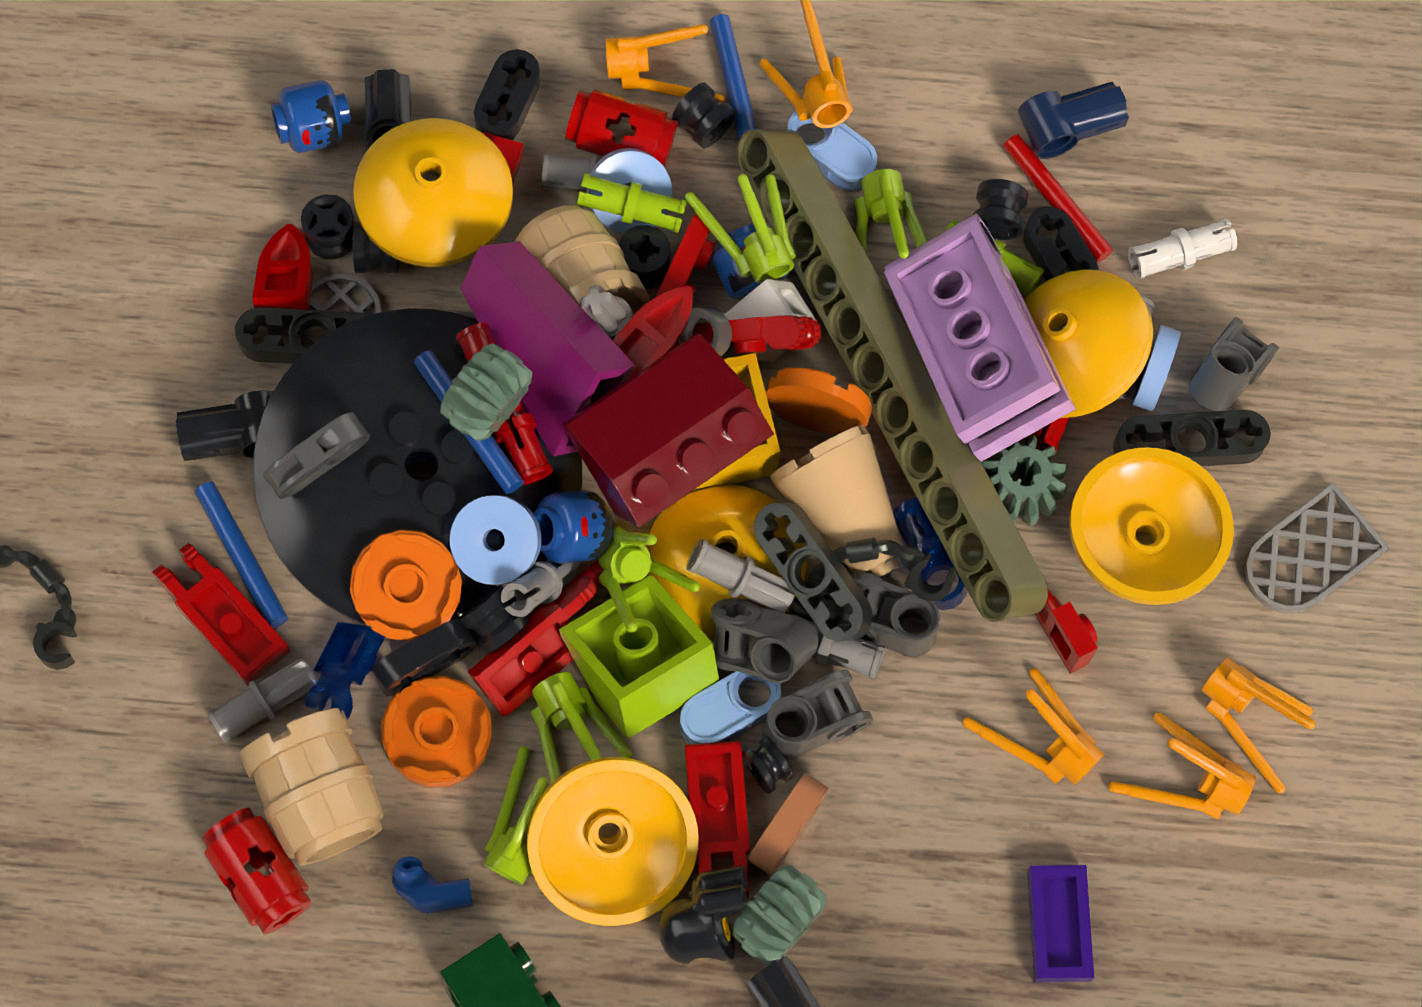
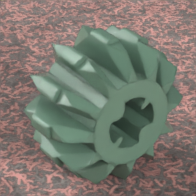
(486, 392)
(1035, 467)
(779, 915)

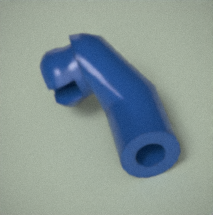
(425, 892)

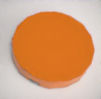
(814, 402)
(405, 584)
(436, 731)

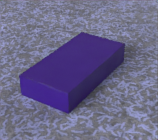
(1060, 923)

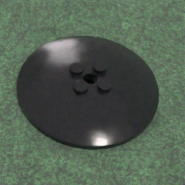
(372, 372)

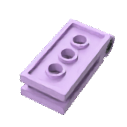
(978, 339)

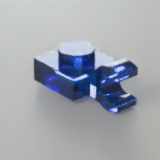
(344, 662)

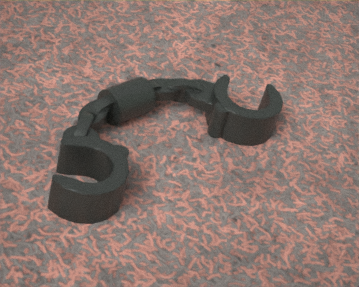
(869, 549)
(64, 619)

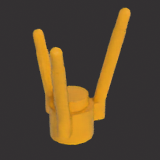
(630, 56)
(824, 94)
(1235, 688)
(1072, 751)
(1222, 781)

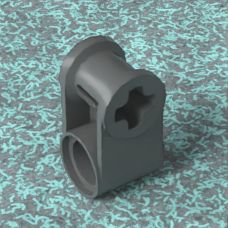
(1230, 367)
(889, 607)
(752, 640)
(824, 711)

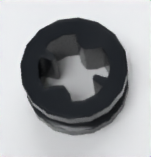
(767, 765)

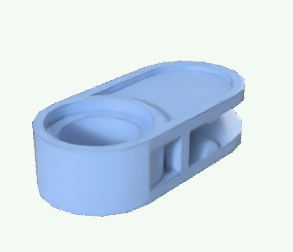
(842, 154)
(720, 714)

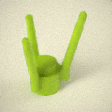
(887, 203)
(766, 253)
(629, 562)
(565, 706)
(509, 847)

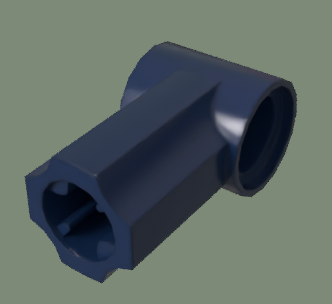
(1060, 122)

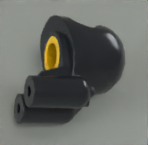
(700, 923)

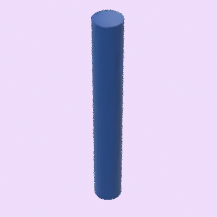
(733, 73)
(487, 449)
(241, 554)

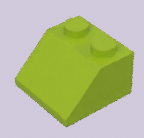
(645, 671)

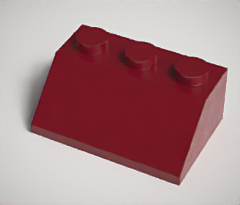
(667, 430)

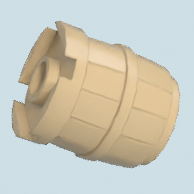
(581, 254)
(314, 787)

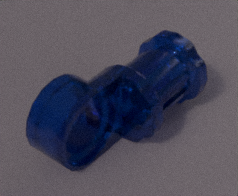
(912, 515)

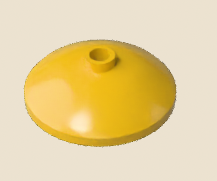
(436, 219)
(1104, 334)
(1168, 500)
(717, 516)
(621, 875)

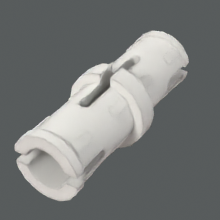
(1182, 248)

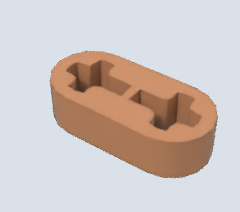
(788, 824)

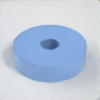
(630, 166)
(1156, 368)
(470, 543)

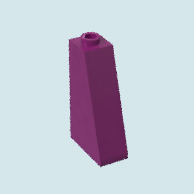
(551, 334)

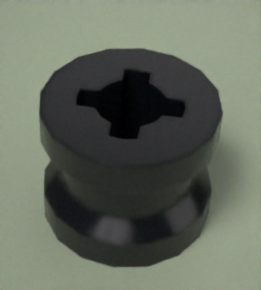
(704, 115)
(1001, 207)
(328, 213)
(369, 255)
(649, 269)
(492, 620)

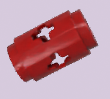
(597, 110)
(248, 840)

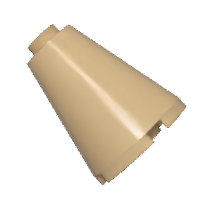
(843, 495)

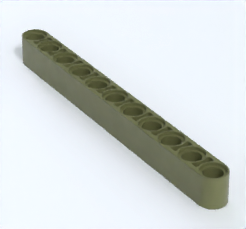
(893, 375)

